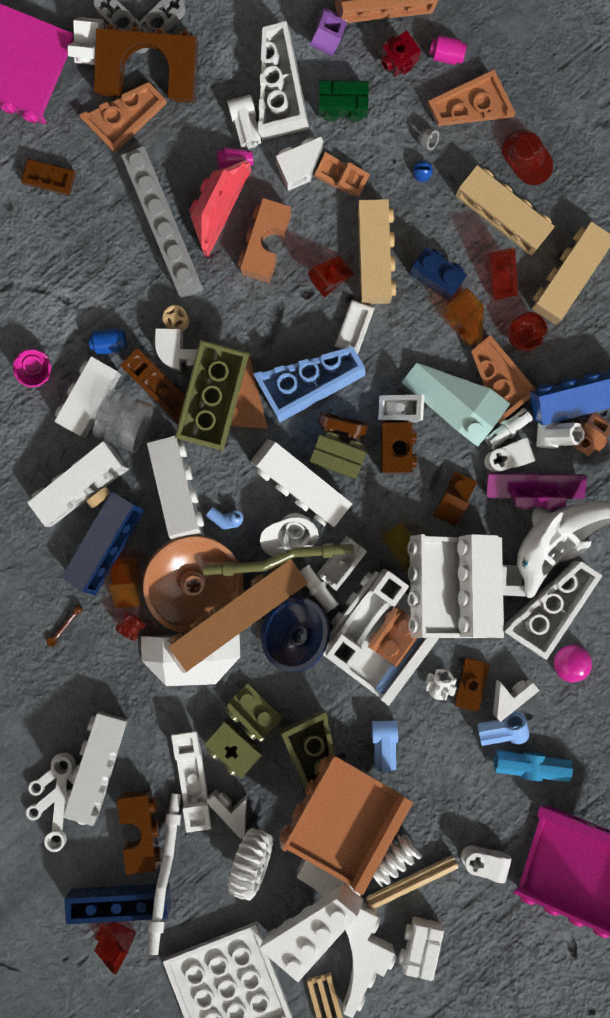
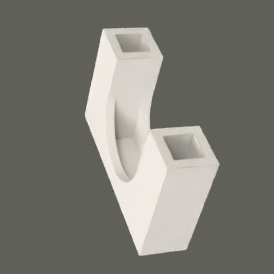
(347, 642)

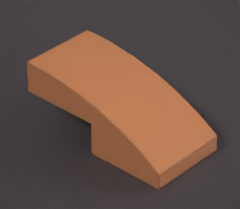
(341, 175)

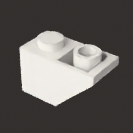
(299, 163)

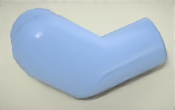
(225, 521)

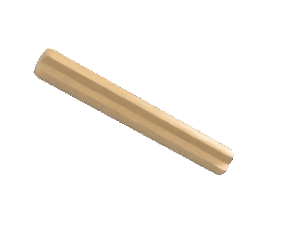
(412, 882)

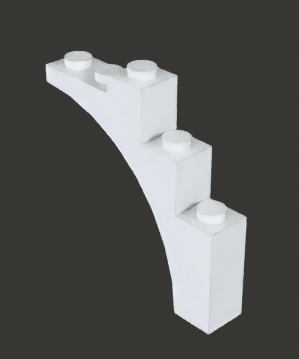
(369, 952)

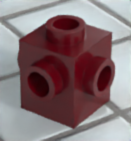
(400, 54)

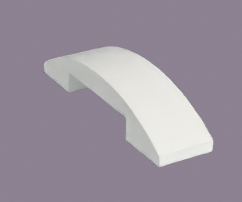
(192, 781)

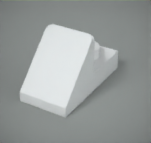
(401, 408)
(507, 702)
(233, 816)

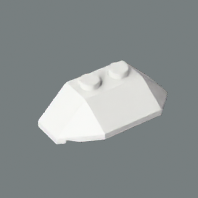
(206, 672)

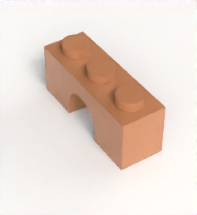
(270, 219)

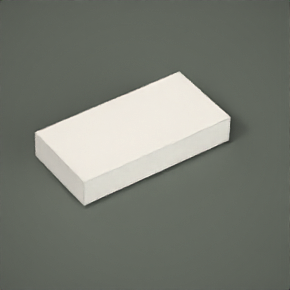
(354, 326)

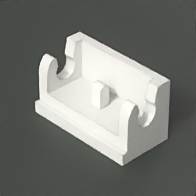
(338, 568)

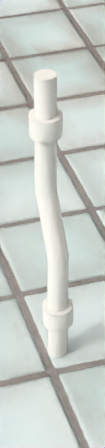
(156, 925)

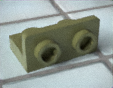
(253, 712)

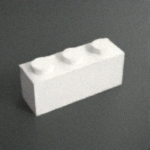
(86, 396)

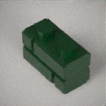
(343, 100)

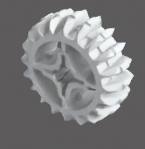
(250, 864)

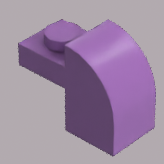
(328, 32)

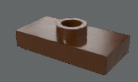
(48, 177)
(471, 684)

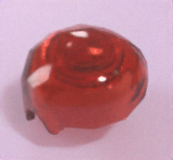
(527, 331)

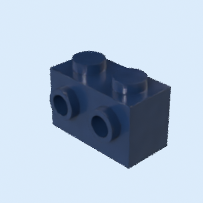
(438, 273)

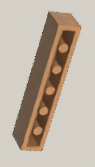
(235, 616)

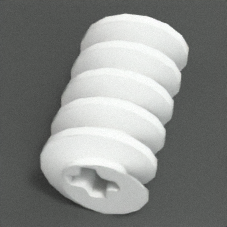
(396, 859)

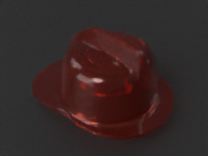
(528, 157)

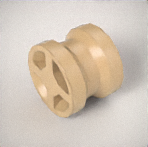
(176, 314)

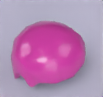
(32, 367)
(572, 663)

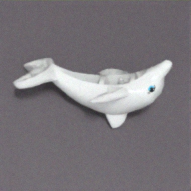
(557, 539)

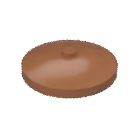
(176, 584)

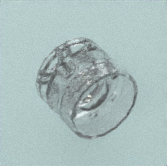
(118, 419)

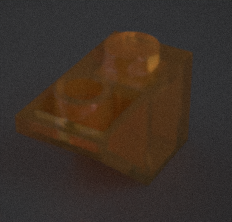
(467, 316)

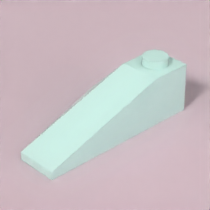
(461, 403)

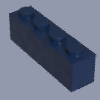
(103, 543)
(113, 904)

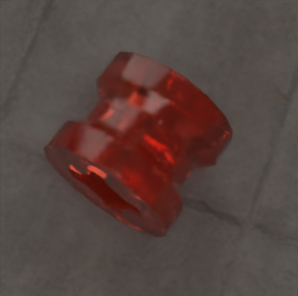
(130, 626)

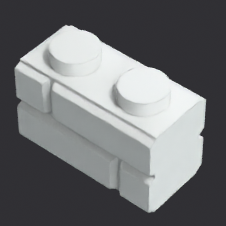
(422, 948)

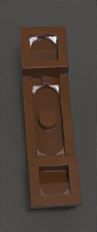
(154, 383)

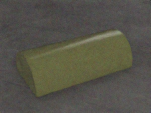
(211, 395)

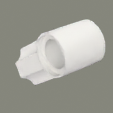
(243, 115)
(559, 434)

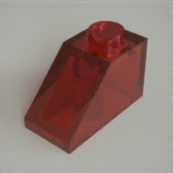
(113, 944)

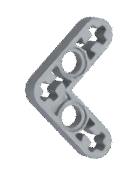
(145, 23)

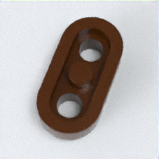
(333, 422)

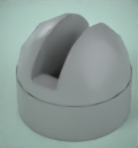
(429, 138)

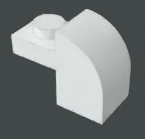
(84, 40)
(170, 349)

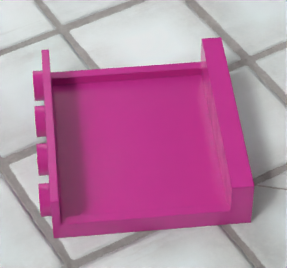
(29, 62)
(569, 870)

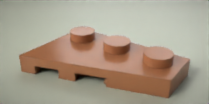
(472, 102)
(125, 116)
(501, 375)
(248, 408)

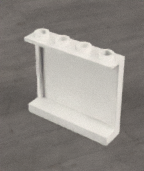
(437, 586)
(369, 665)

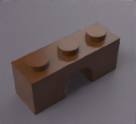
(138, 809)

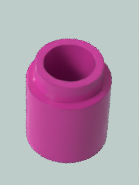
(448, 50)

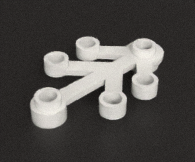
(56, 796)

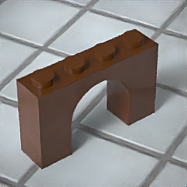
(116, 46)

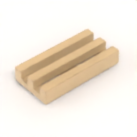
(319, 979)

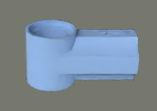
(496, 731)
(385, 739)

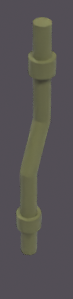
(228, 568)

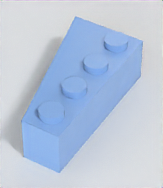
(309, 381)

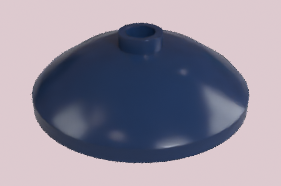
(283, 633)

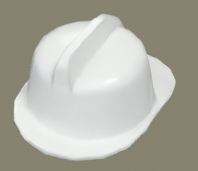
(290, 532)

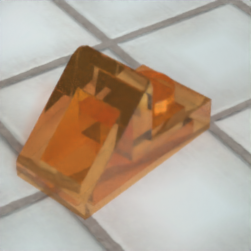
(125, 583)

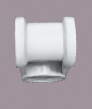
(512, 456)
(490, 863)

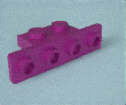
(536, 490)

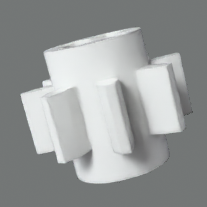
(441, 684)

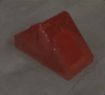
(502, 273)
(330, 275)

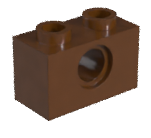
(391, 462)

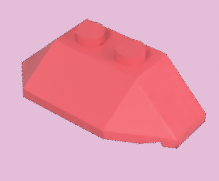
(217, 201)

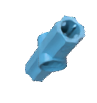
(533, 766)

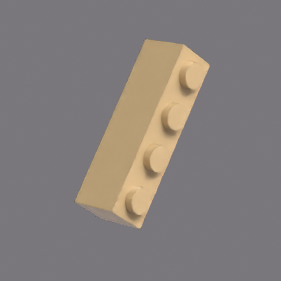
(504, 210)
(374, 251)
(572, 274)

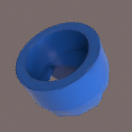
(422, 175)

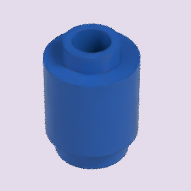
(108, 341)

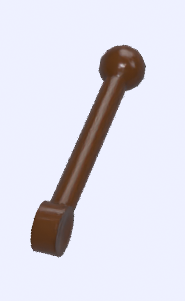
(52, 641)

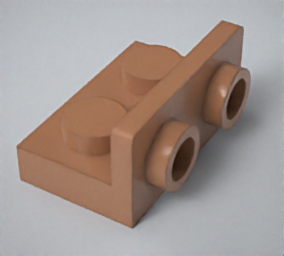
(393, 637)

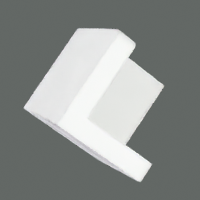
(512, 581)

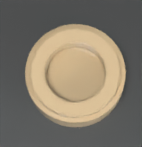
(99, 497)

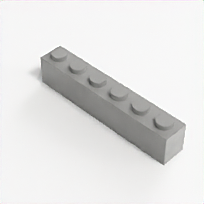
(162, 222)

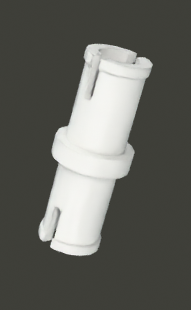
(508, 428)
(318, 589)

